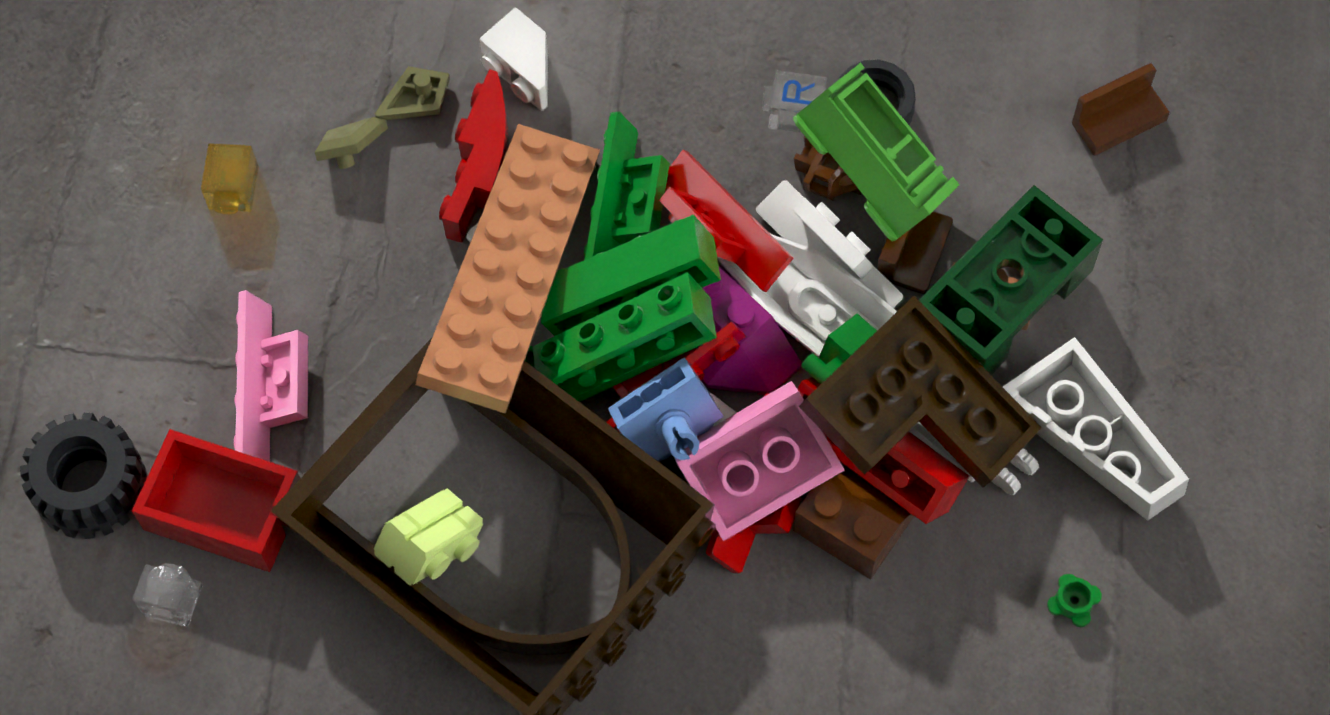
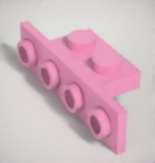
(269, 377)

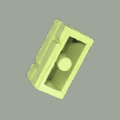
(429, 537)

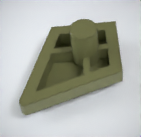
(415, 95)
(349, 140)

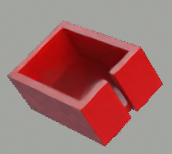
(215, 500)

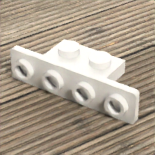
(814, 227)

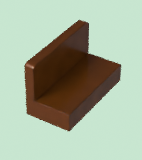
(1119, 110)
(914, 255)

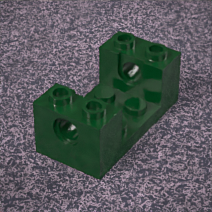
(1037, 240)

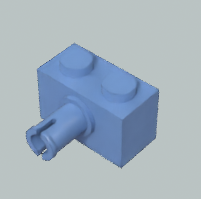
(667, 413)

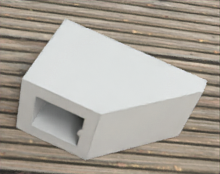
(519, 55)

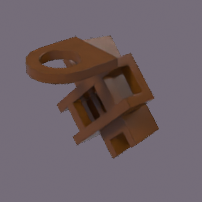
(811, 164)

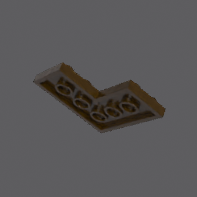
(925, 375)

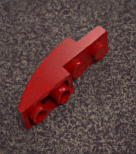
(482, 150)

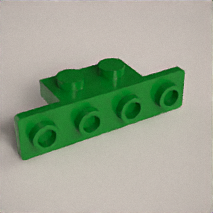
(626, 190)

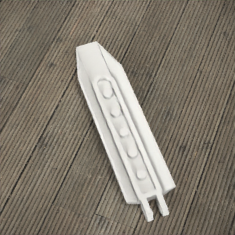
(819, 297)

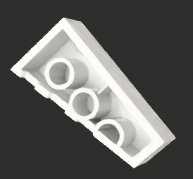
(1098, 429)

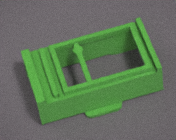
(876, 152)

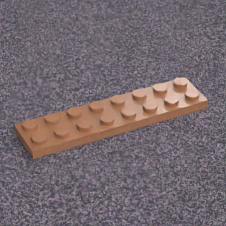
(508, 270)

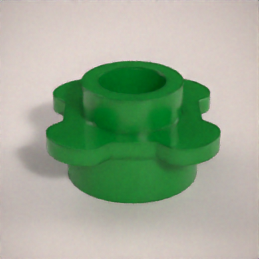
(1074, 587)

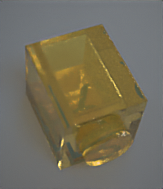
(229, 178)

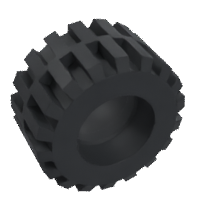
(66, 447)

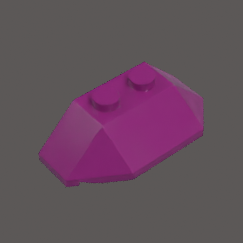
(764, 355)

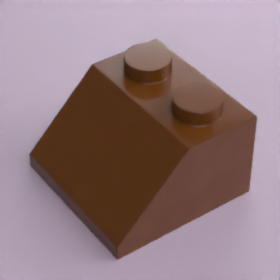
(852, 521)

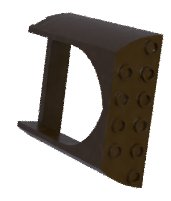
(647, 507)

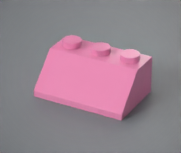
(759, 460)

